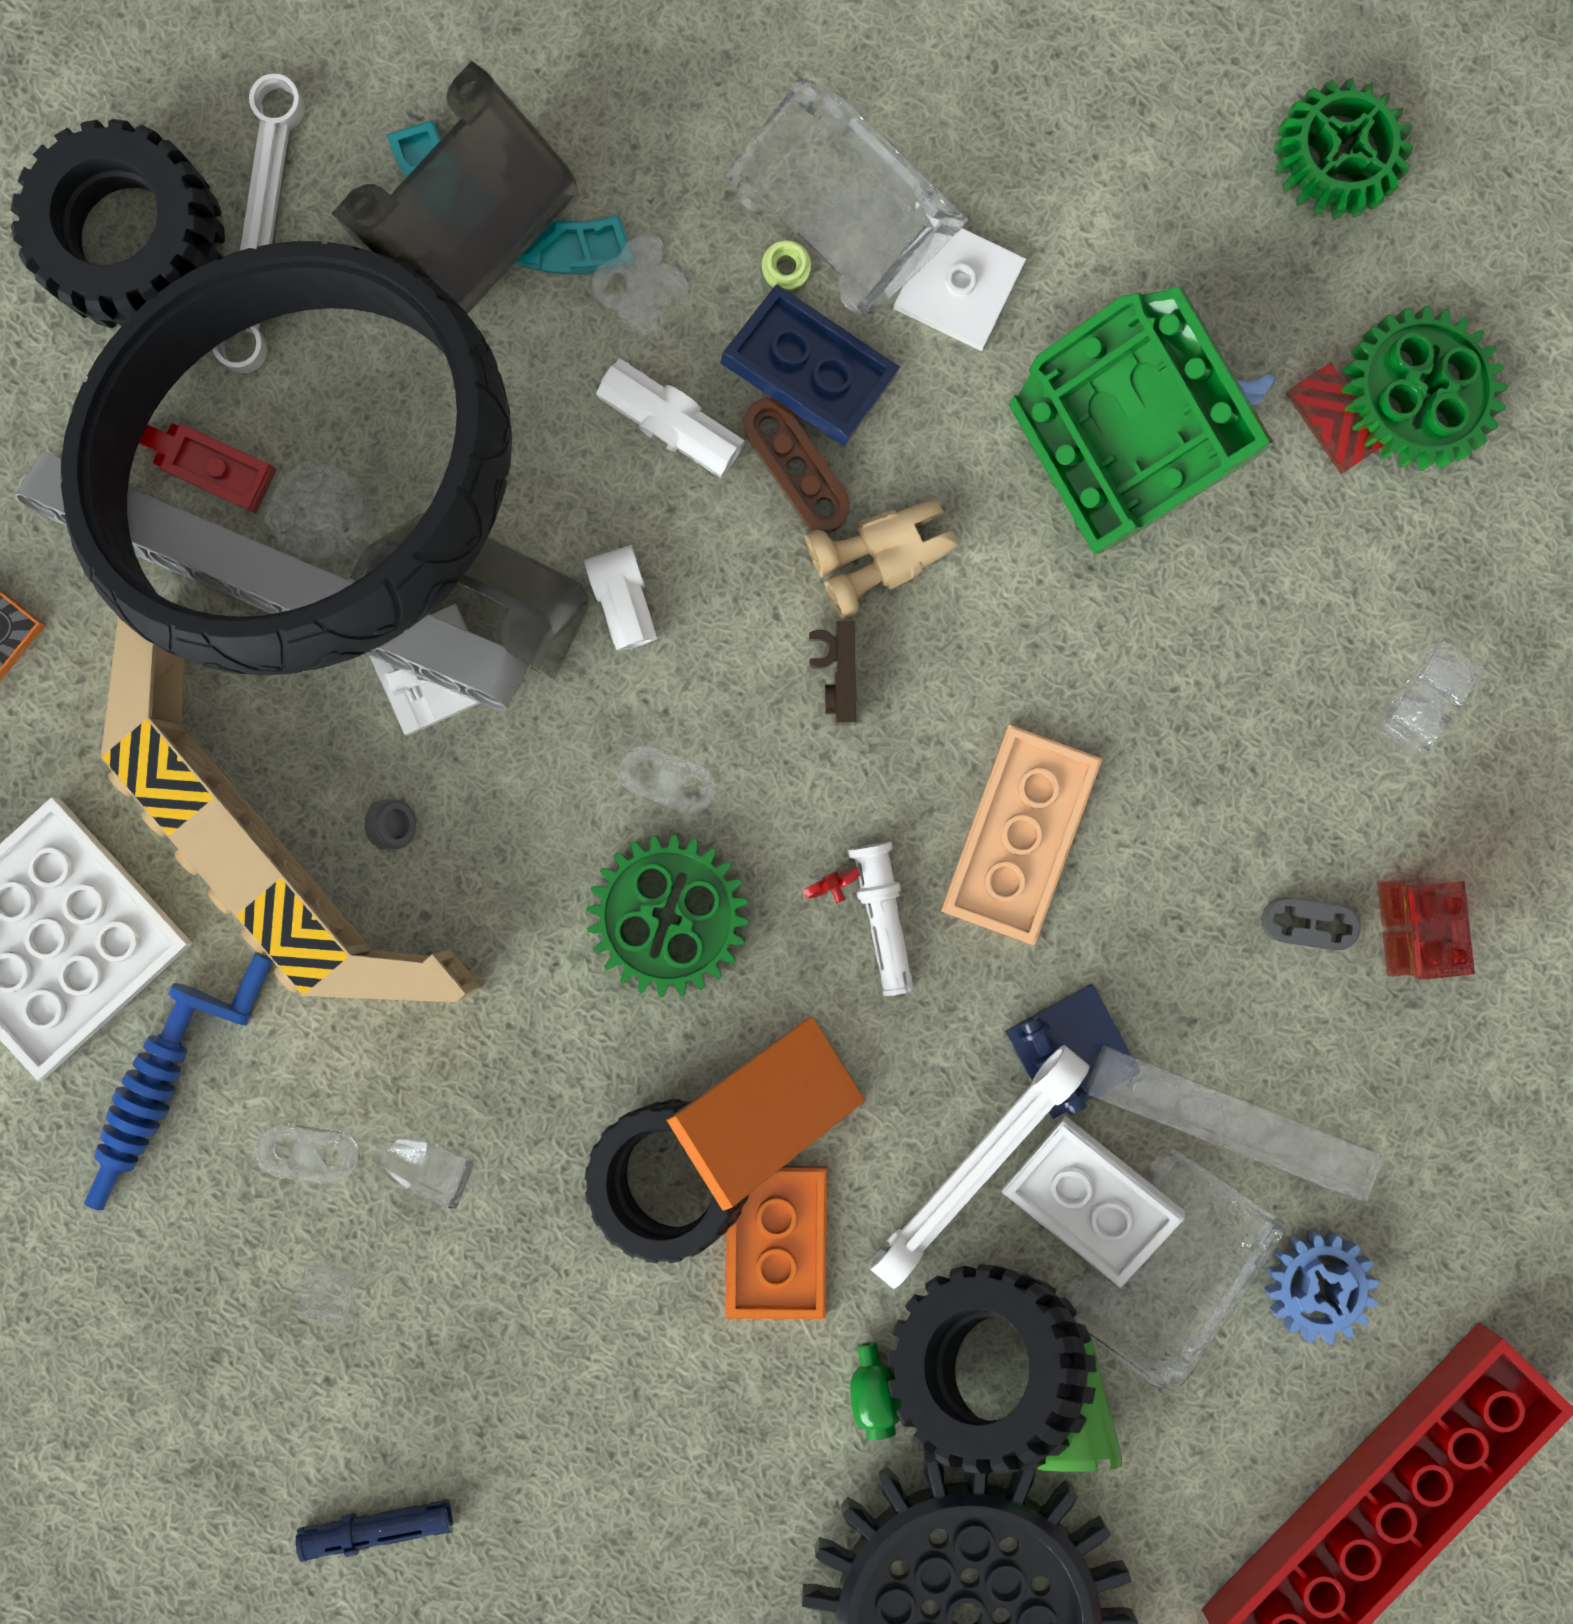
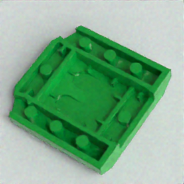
(1136, 415)

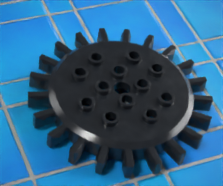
(975, 1522)

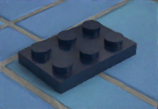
(809, 364)

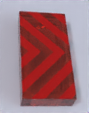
(1322, 408)

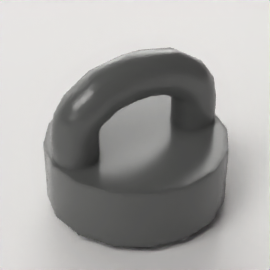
(390, 824)

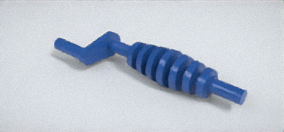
(144, 1088)

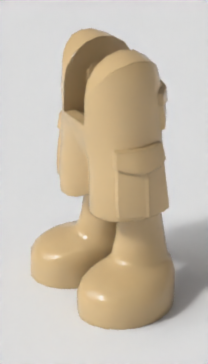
(891, 542)

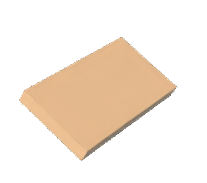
(1021, 834)

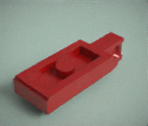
(210, 465)

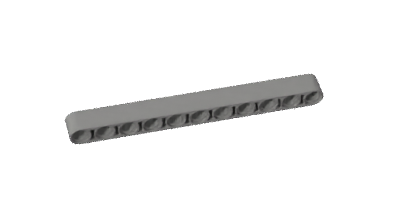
(283, 583)

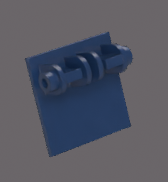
(1079, 1024)

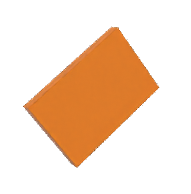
(780, 1248)

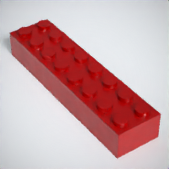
(1400, 1492)

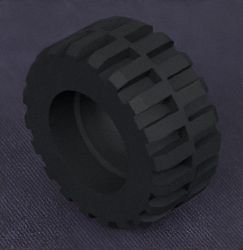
(80, 173)
(928, 1364)

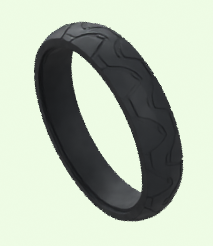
(186, 324)

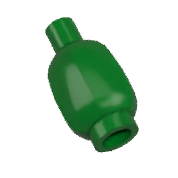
(871, 1397)

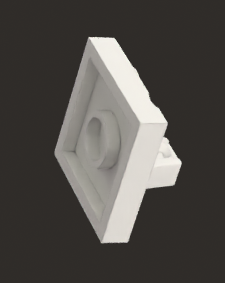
(417, 700)

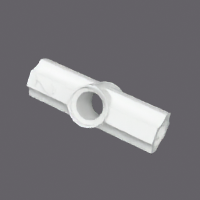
(670, 417)

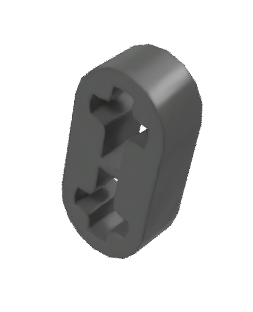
(1311, 911)

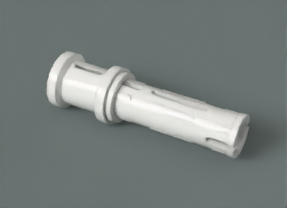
(879, 894)

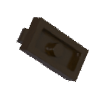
(840, 696)

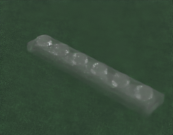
(1234, 1124)

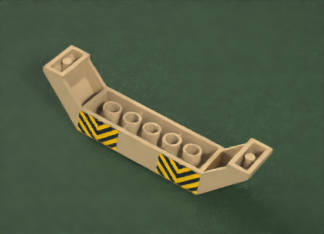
(237, 850)

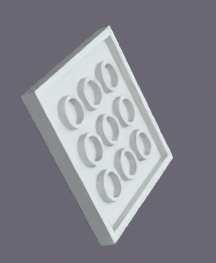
(71, 938)

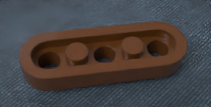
(793, 443)

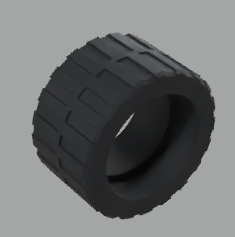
(618, 1212)

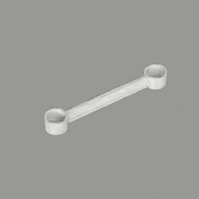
(265, 190)
(1050, 1086)

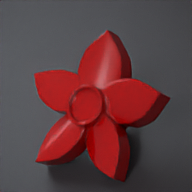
(834, 883)

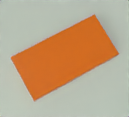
(766, 1113)

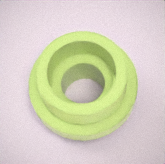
(786, 250)

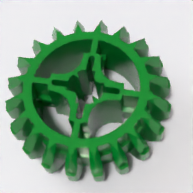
(1310, 120)

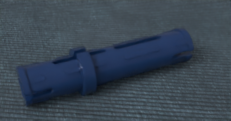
(373, 1530)

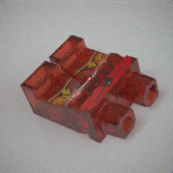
(1438, 930)

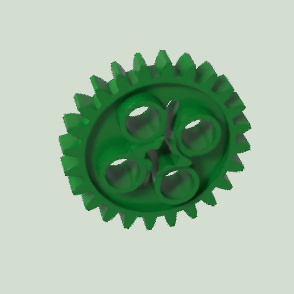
(1384, 374)
(625, 899)

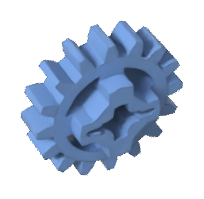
(1302, 1295)

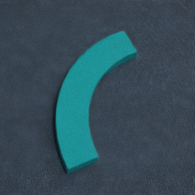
(560, 248)

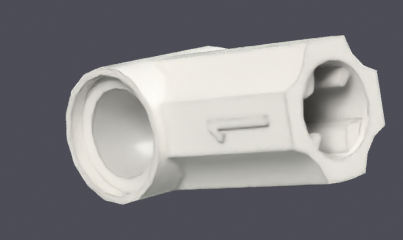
(619, 588)

